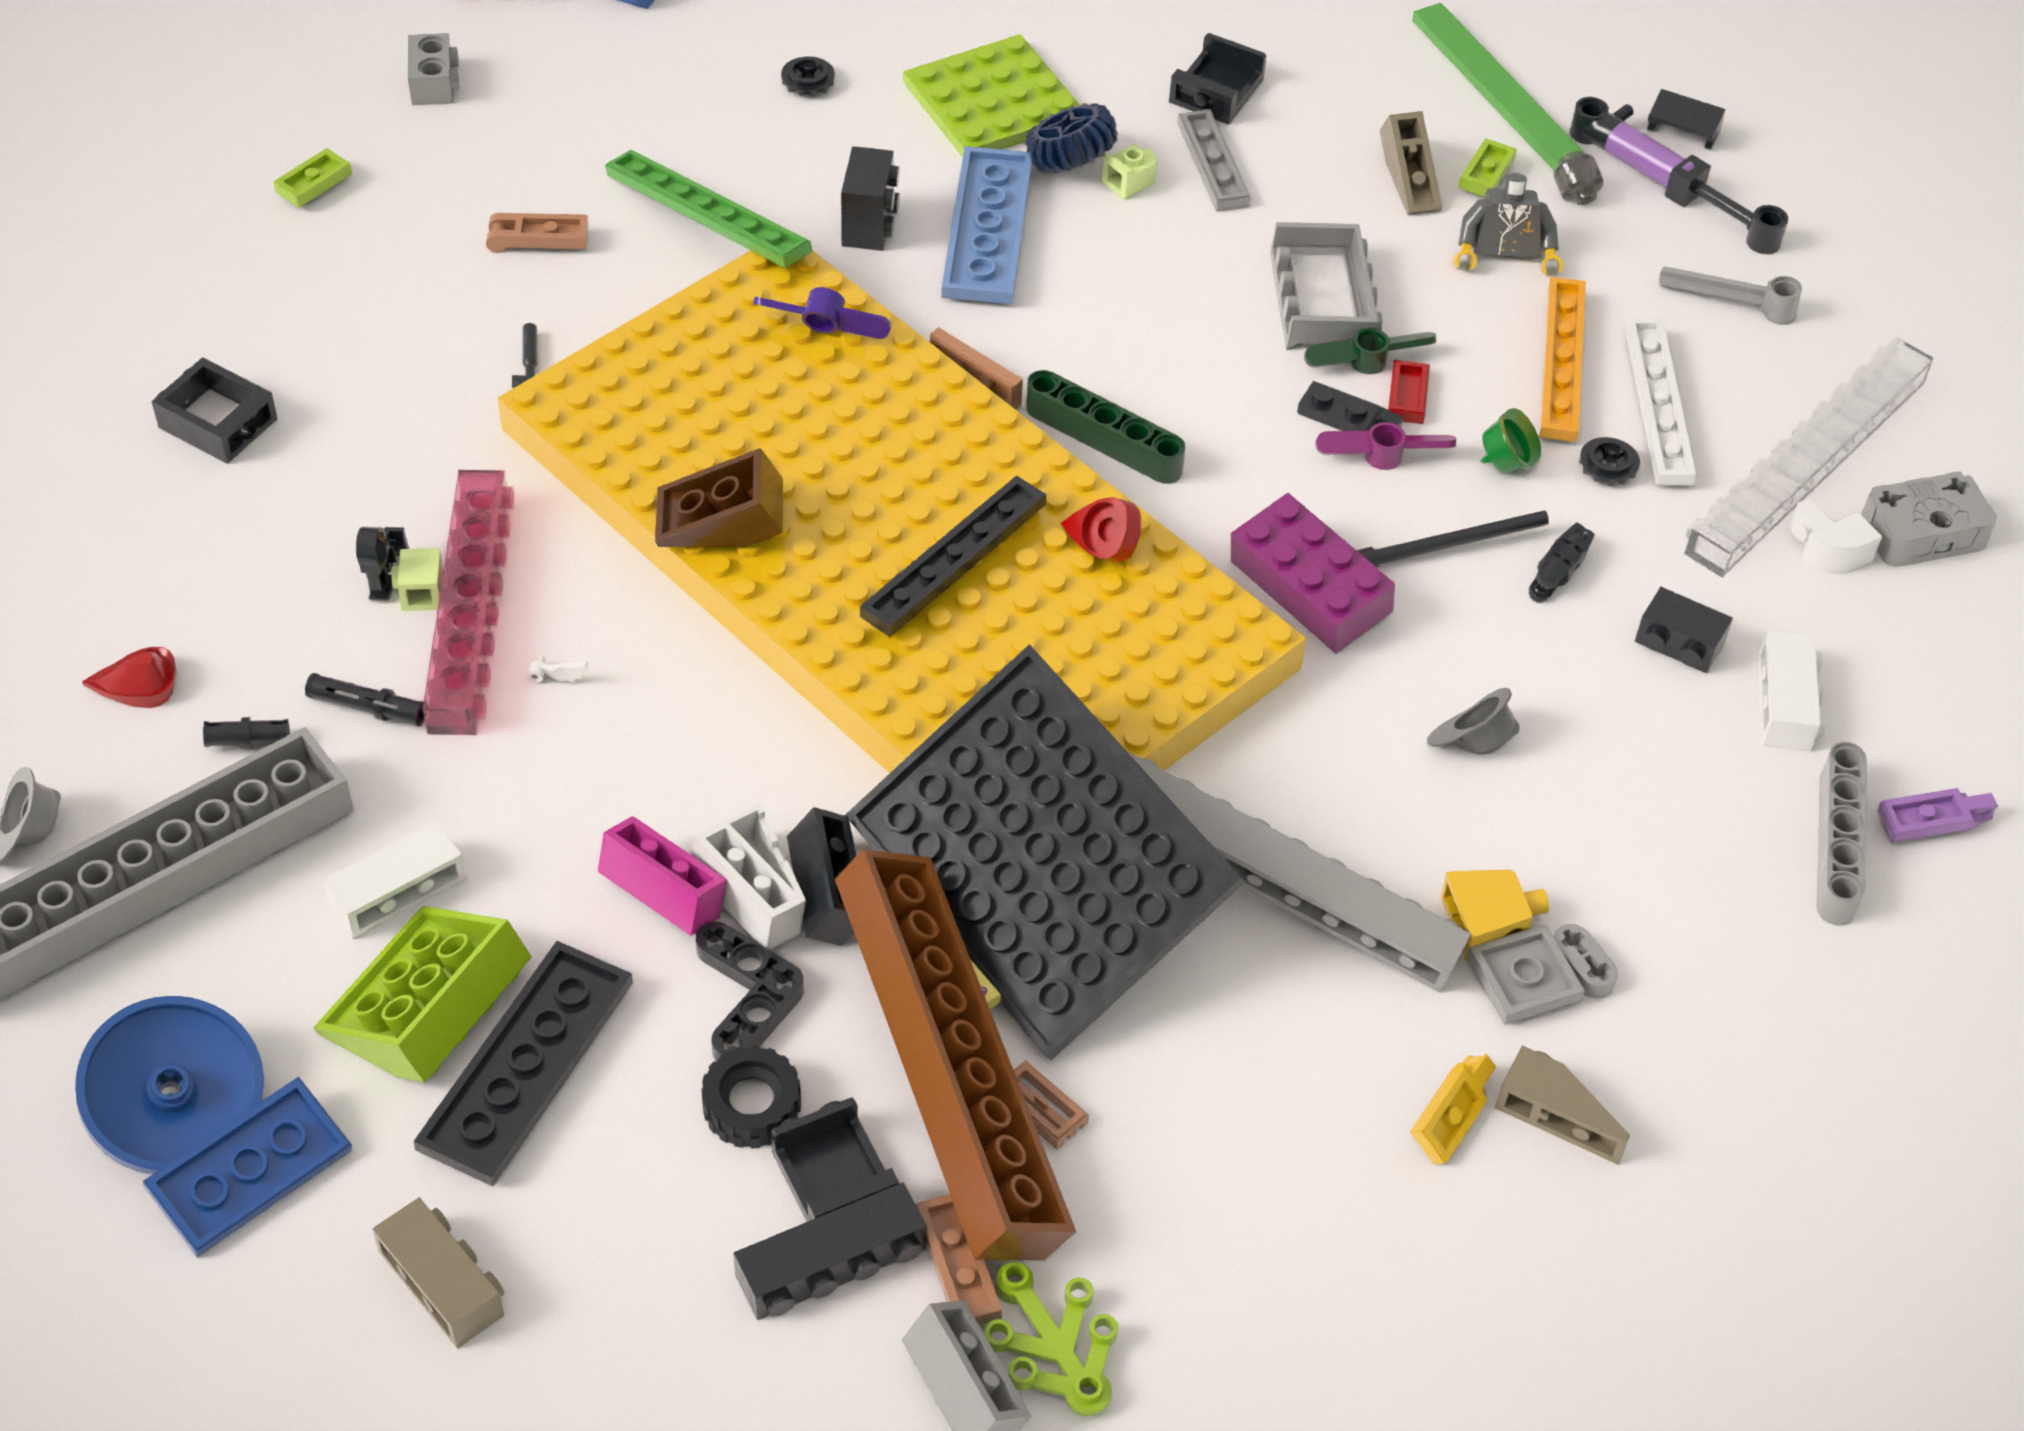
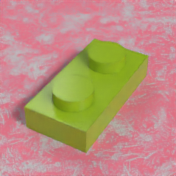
(1487, 167)
(312, 177)

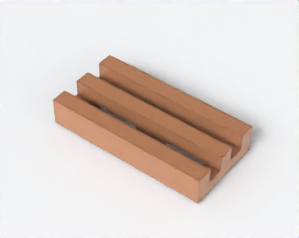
(1058, 1098)

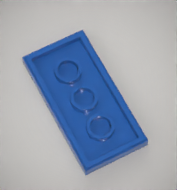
(247, 1166)

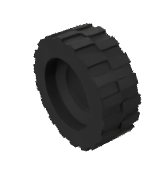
(742, 1065)

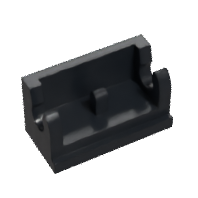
(1687, 115)

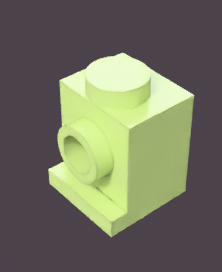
(1134, 166)

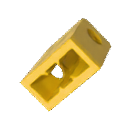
(1490, 904)

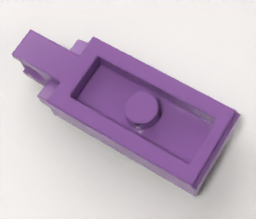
(1935, 813)

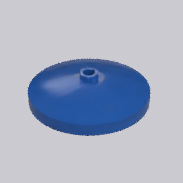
(157, 1047)

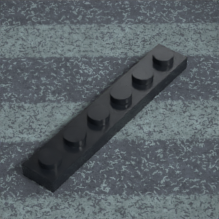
(952, 556)

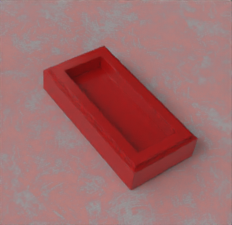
(1409, 390)

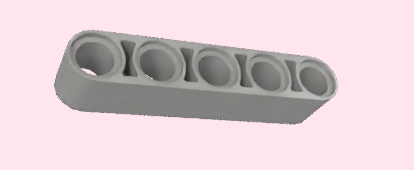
(1842, 833)

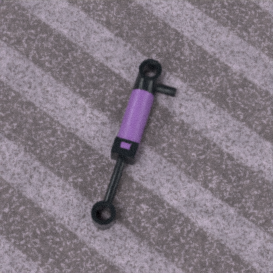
(1680, 176)

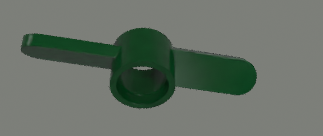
(1365, 351)

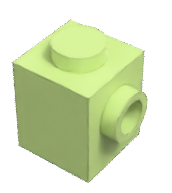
(418, 578)

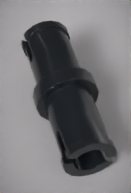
(244, 732)

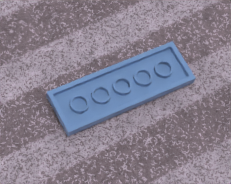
(987, 225)

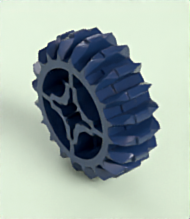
(1071, 138)

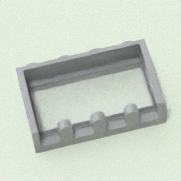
(1322, 282)

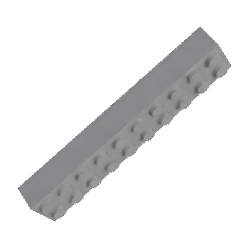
(165, 856)

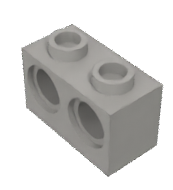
(431, 69)

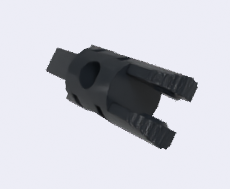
(1560, 562)

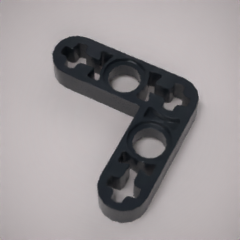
(761, 985)

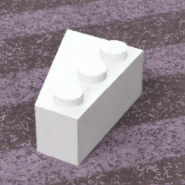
(759, 883)

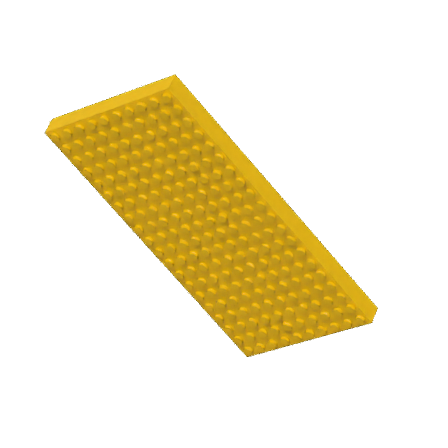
(876, 465)

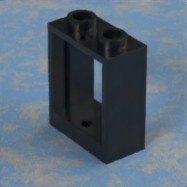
(226, 439)

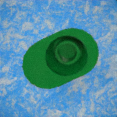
(1511, 442)

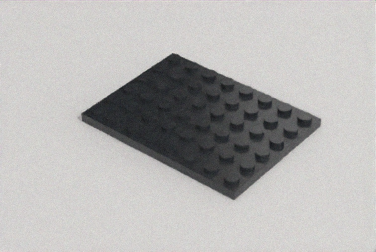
(1048, 849)

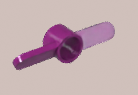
(1381, 444)

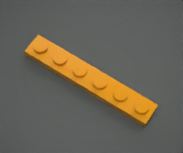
(1563, 359)

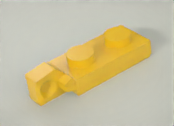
(1453, 1108)

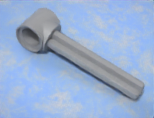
(1777, 299)

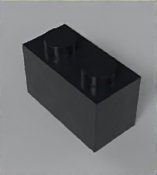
(1683, 629)

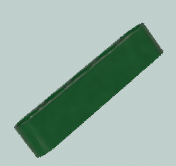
(1105, 426)

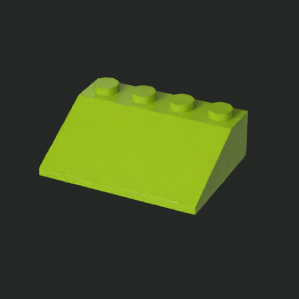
(425, 991)

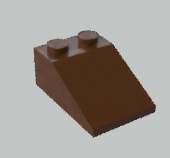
(722, 505)

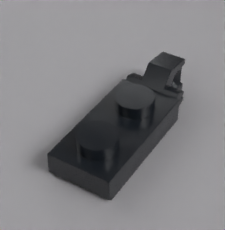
(1342, 409)

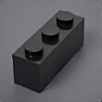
(819, 852)

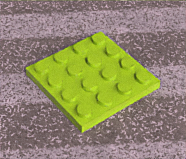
(989, 93)

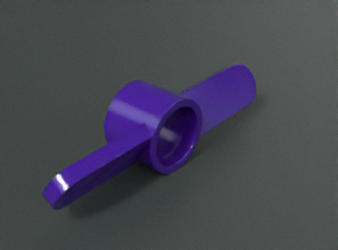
(826, 314)

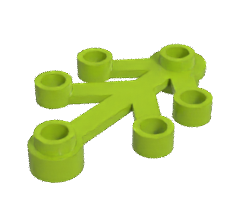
(1053, 1343)

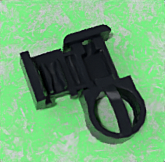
(376, 554)

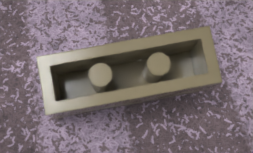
(440, 1271)

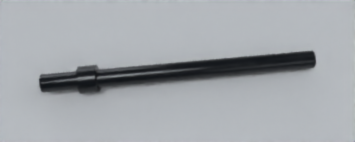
(1455, 538)

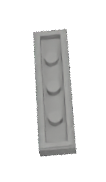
(1213, 160)

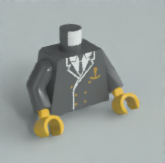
(1509, 225)

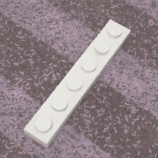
(1660, 402)

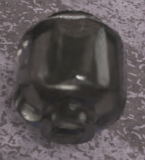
(1578, 178)

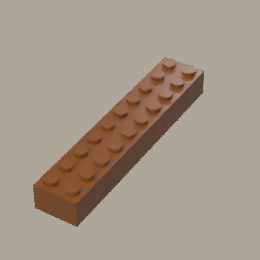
(954, 1058)

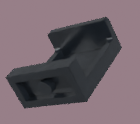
(1219, 78)
(829, 1159)

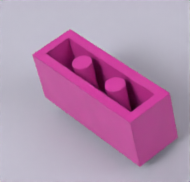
(661, 875)

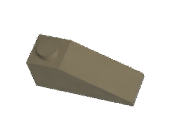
(1411, 161)
(1558, 1103)

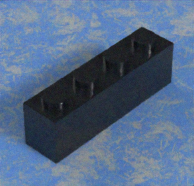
(830, 1251)

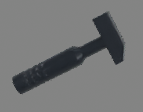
(529, 354)

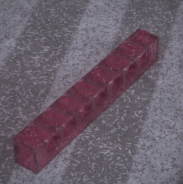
(468, 603)

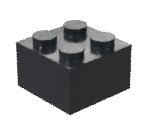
(869, 198)

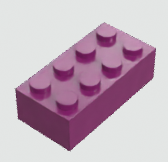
(1312, 572)

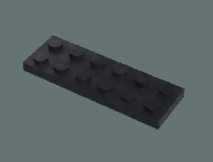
(523, 1063)

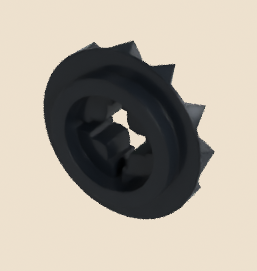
(808, 67)
(1612, 451)

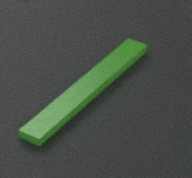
(1495, 83)
(709, 208)

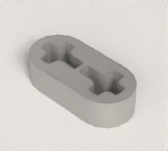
(1587, 958)

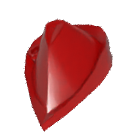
(1106, 528)
(138, 679)

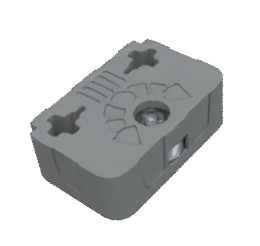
(1929, 518)

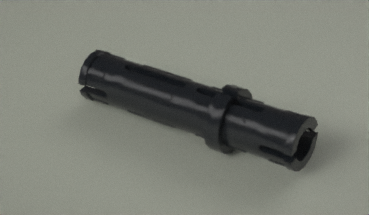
(325, 687)

